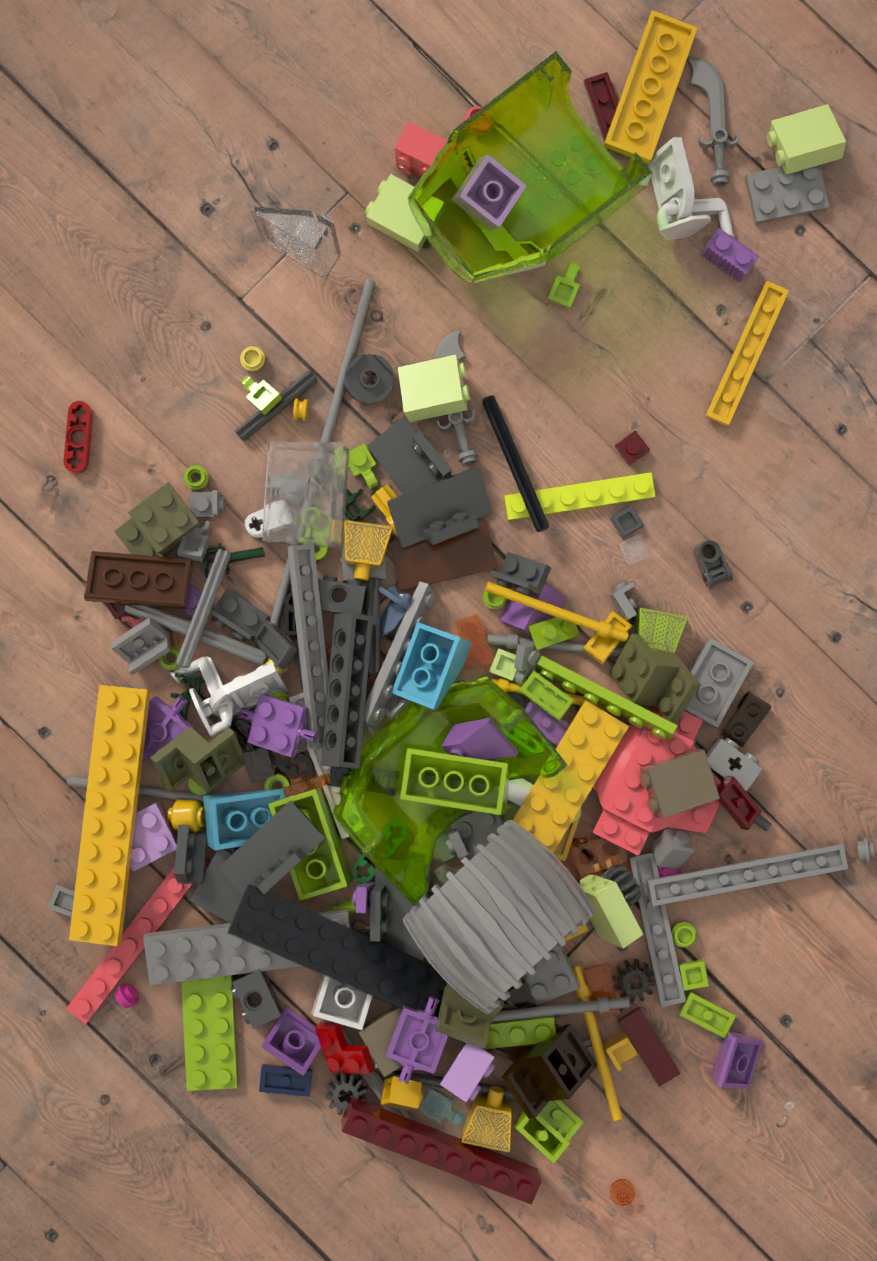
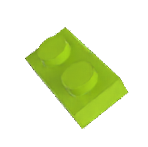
(552, 632)
(707, 1014)

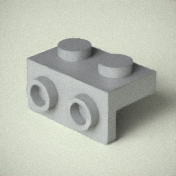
(142, 645)

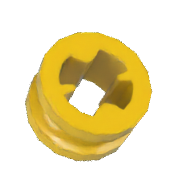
(300, 409)

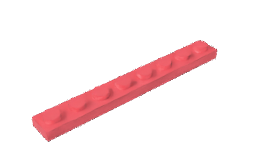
(132, 944)

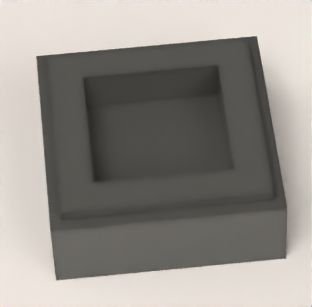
(626, 521)

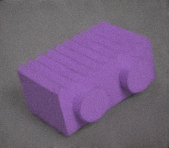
(729, 255)

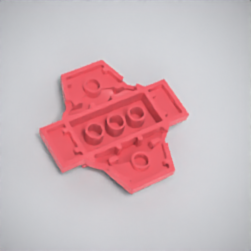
(624, 803)

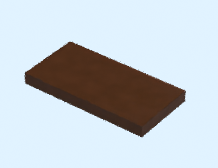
(446, 560)
(138, 580)

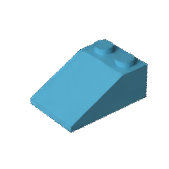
(430, 665)
(237, 815)

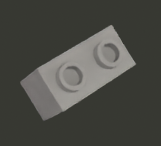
(726, 749)

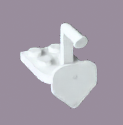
(675, 195)
(231, 698)

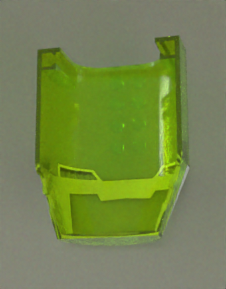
(549, 149)

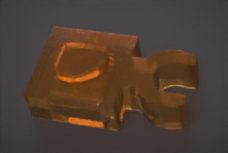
(300, 784)

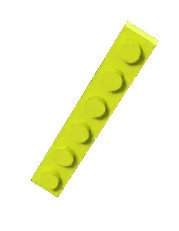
(584, 495)

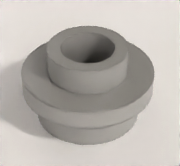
(865, 850)

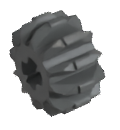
(625, 882)
(346, 1084)

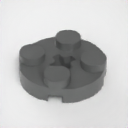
(354, 379)

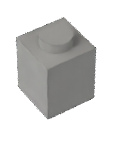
(672, 848)

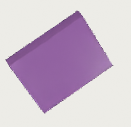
(523, 616)
(293, 1041)
(736, 1060)

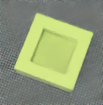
(504, 664)

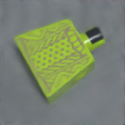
(660, 628)

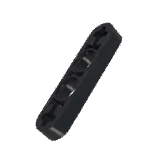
(293, 770)

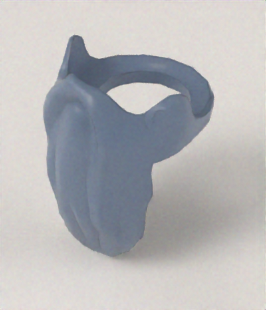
(394, 611)

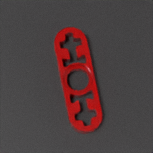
(70, 430)

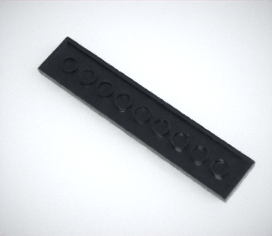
(335, 951)

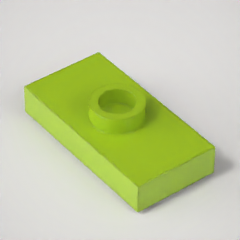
(546, 695)

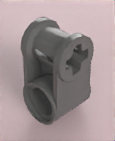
(713, 565)

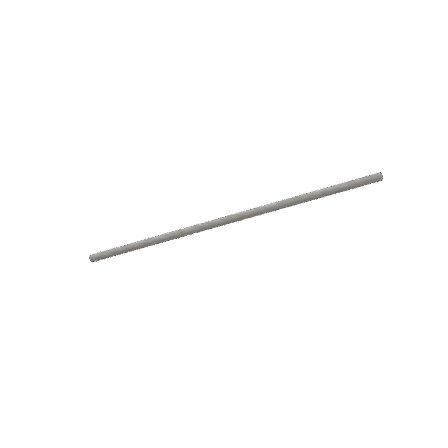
(330, 423)

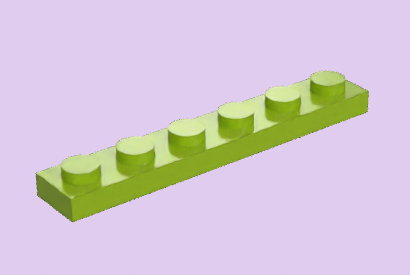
(615, 704)

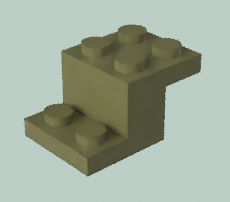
(157, 524)
(654, 678)
(196, 758)
(463, 1020)

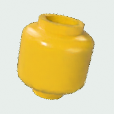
(187, 813)

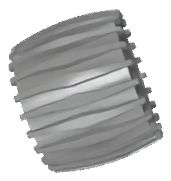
(498, 916)

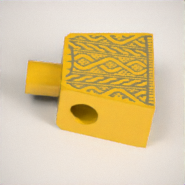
(365, 546)
(489, 1121)

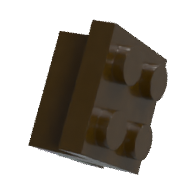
(549, 1071)

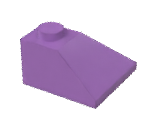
(478, 740)

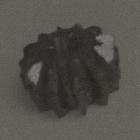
(633, 970)

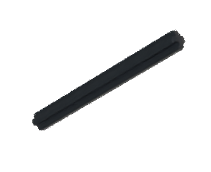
(515, 463)

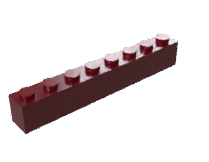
(440, 1150)

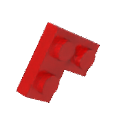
(339, 1055)

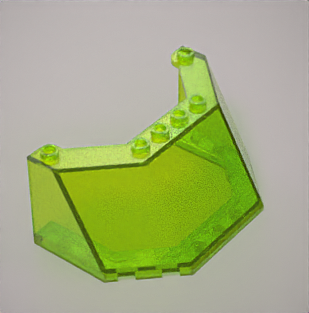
(403, 833)

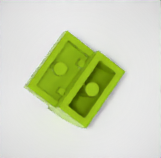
(550, 1129)

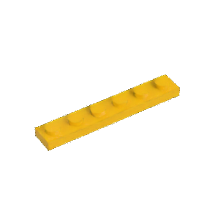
(746, 353)

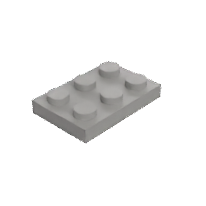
(784, 196)
(720, 676)

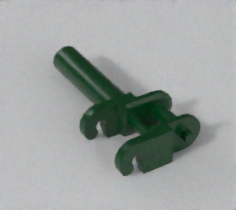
(361, 514)
(235, 556)
(190, 678)

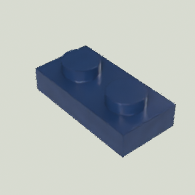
(285, 1080)

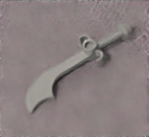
(709, 80)
(450, 346)

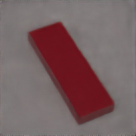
(602, 100)
(649, 1046)

